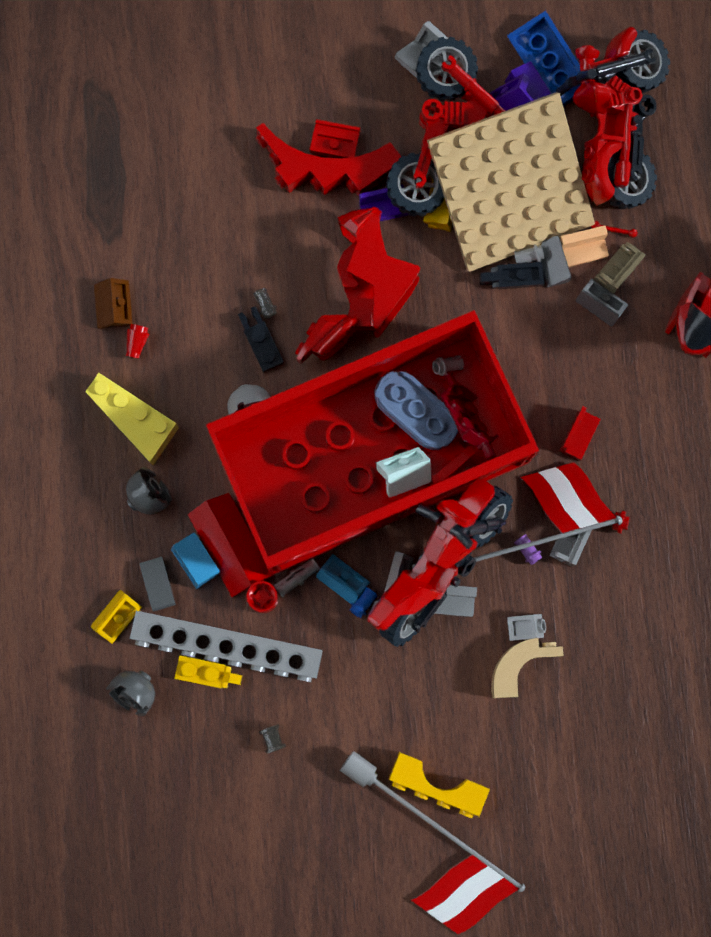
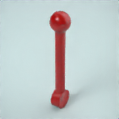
(632, 233)

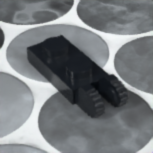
(261, 342)

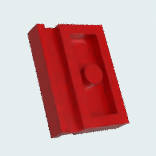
(334, 139)

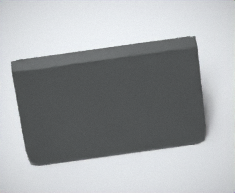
(555, 264)
(601, 302)

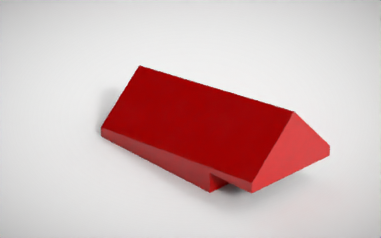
(229, 543)

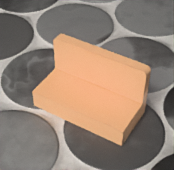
(585, 246)

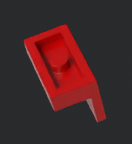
(580, 434)
(448, 459)

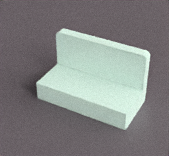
(405, 471)

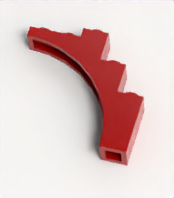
(297, 167)

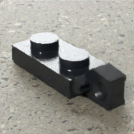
(514, 276)

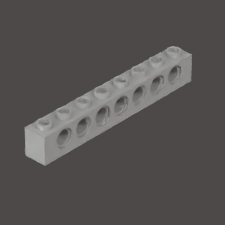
(145, 622)

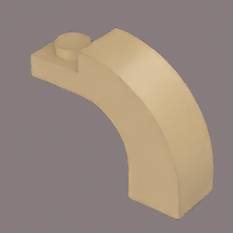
(507, 668)

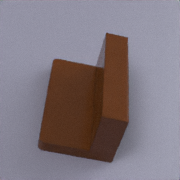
(113, 303)

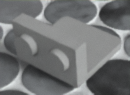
(409, 54)

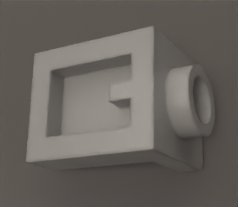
(526, 627)

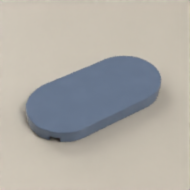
(415, 410)

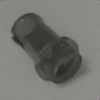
(265, 304)

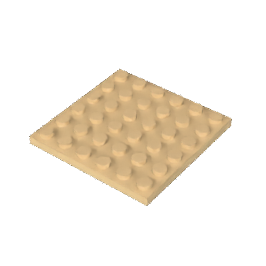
(511, 181)

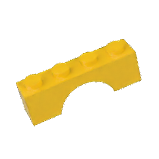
(467, 796)

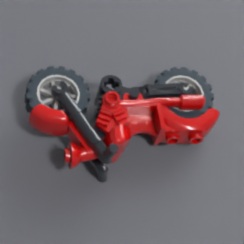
(614, 95)

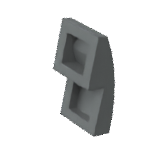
(157, 584)

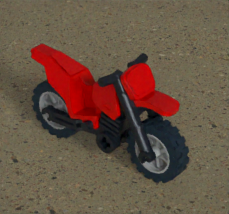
(457, 532)

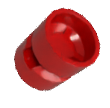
(262, 597)

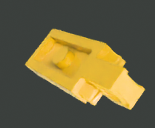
(205, 672)

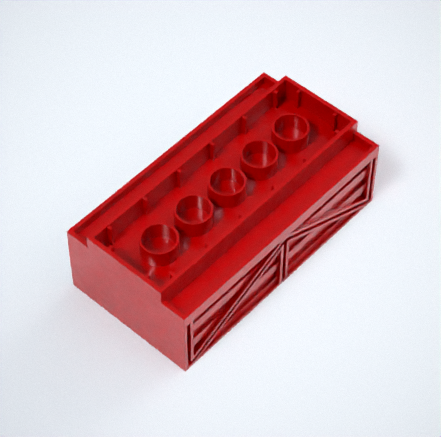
(312, 452)

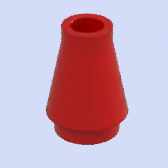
(136, 339)

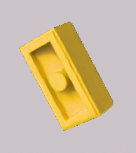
(115, 616)

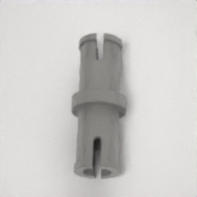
(296, 577)

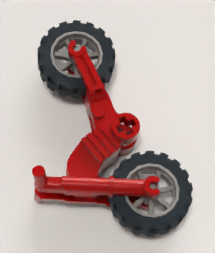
(446, 118)

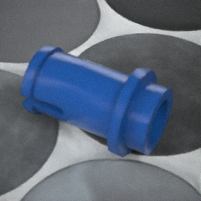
(363, 603)

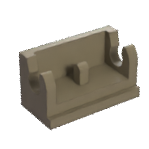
(619, 267)

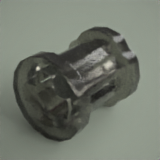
(272, 739)

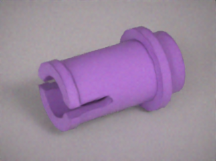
(530, 553)

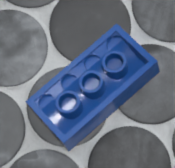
(547, 50)

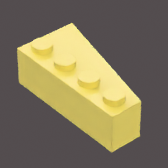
(138, 421)

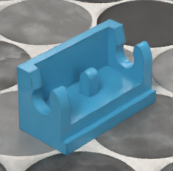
(195, 560)

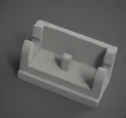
(569, 548)

